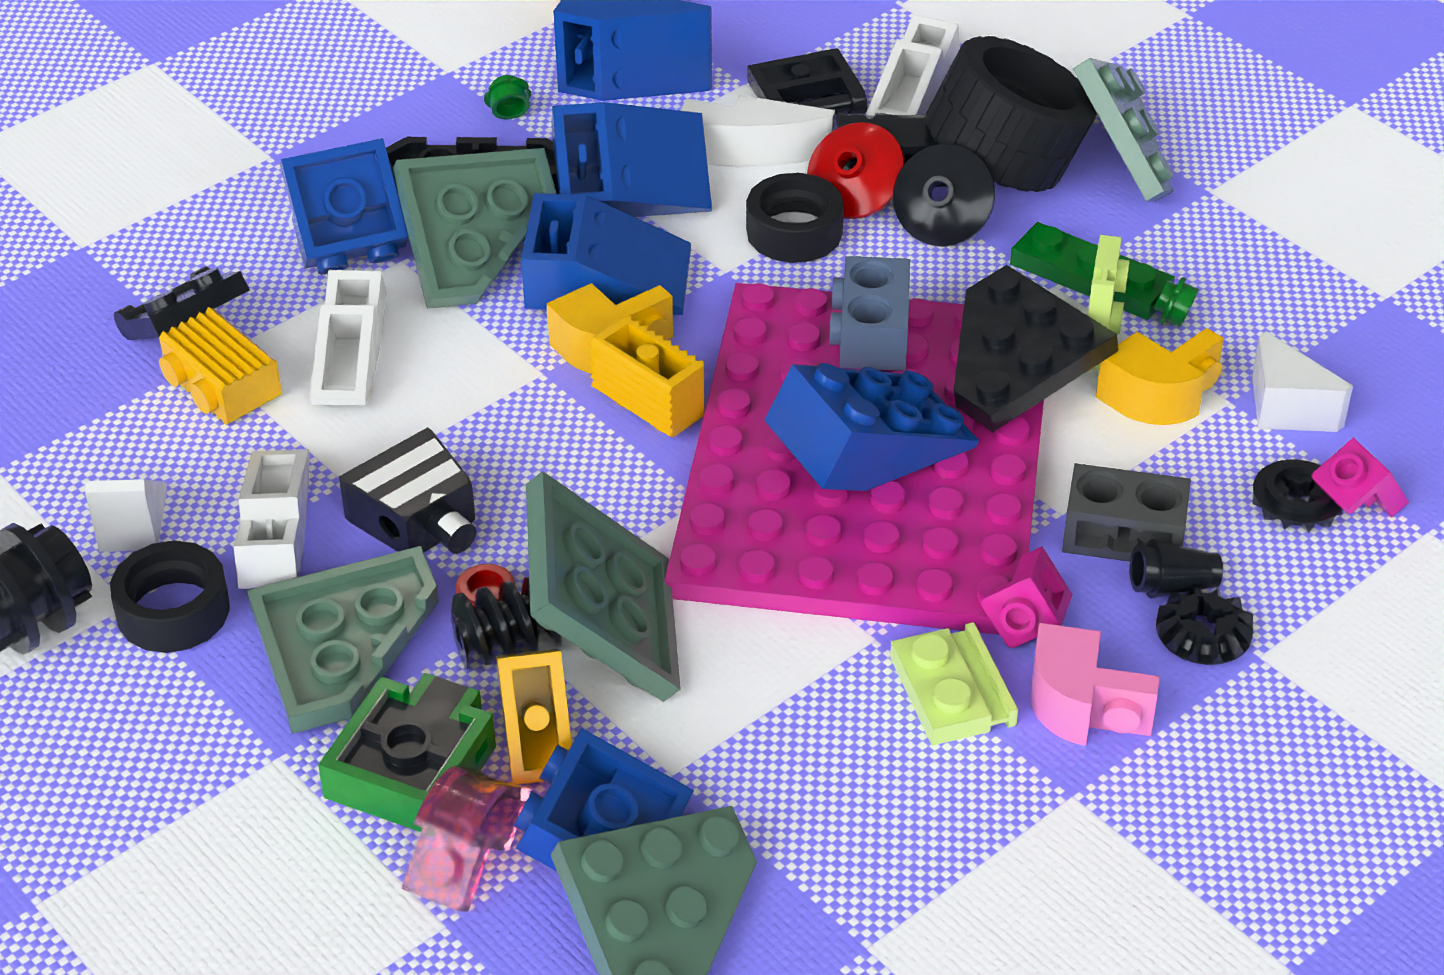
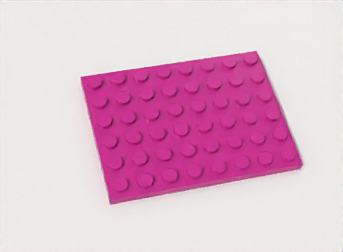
(899, 553)

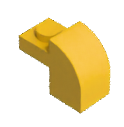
(587, 311)
(1160, 384)

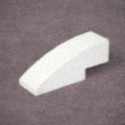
(916, 67)
(761, 131)
(348, 337)
(272, 517)

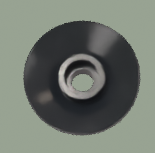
(964, 208)

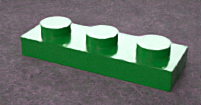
(1072, 263)

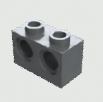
(1122, 509)

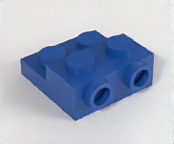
(344, 205)
(592, 793)

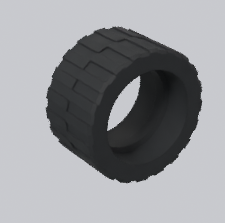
(1012, 112)

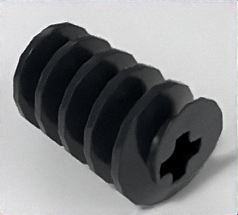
(496, 622)

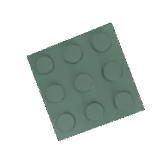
(600, 587)

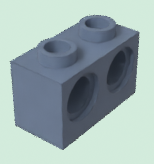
(873, 314)

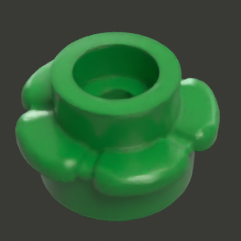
(508, 97)
(1176, 301)

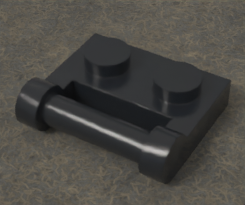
(810, 77)
(203, 290)

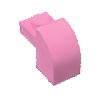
(1076, 694)

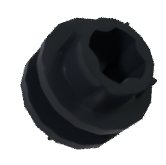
(39, 581)

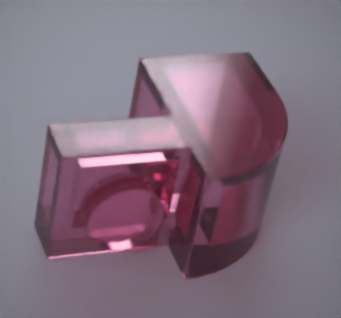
(460, 823)

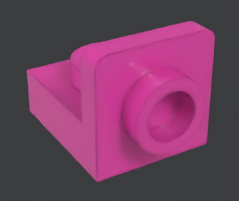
(1358, 478)
(1031, 598)

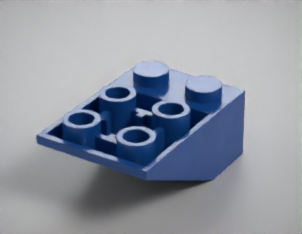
(632, 48)
(632, 157)
(587, 242)
(864, 424)

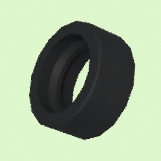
(794, 240)
(174, 627)

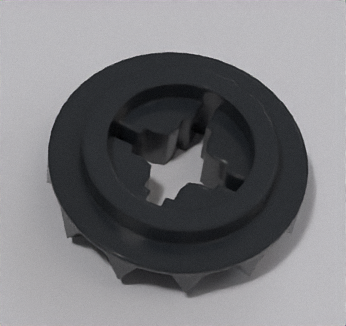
(1294, 478)
(1192, 640)

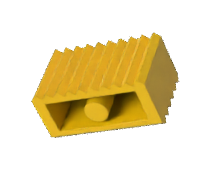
(218, 366)
(648, 375)

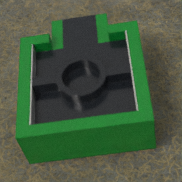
(403, 744)

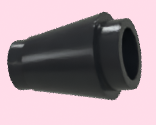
(1170, 567)

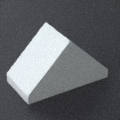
(1295, 390)
(126, 512)

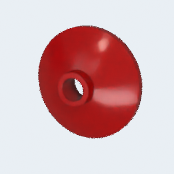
(872, 180)

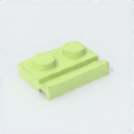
(1108, 277)
(953, 683)

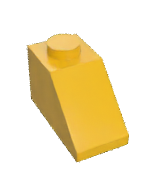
(533, 710)

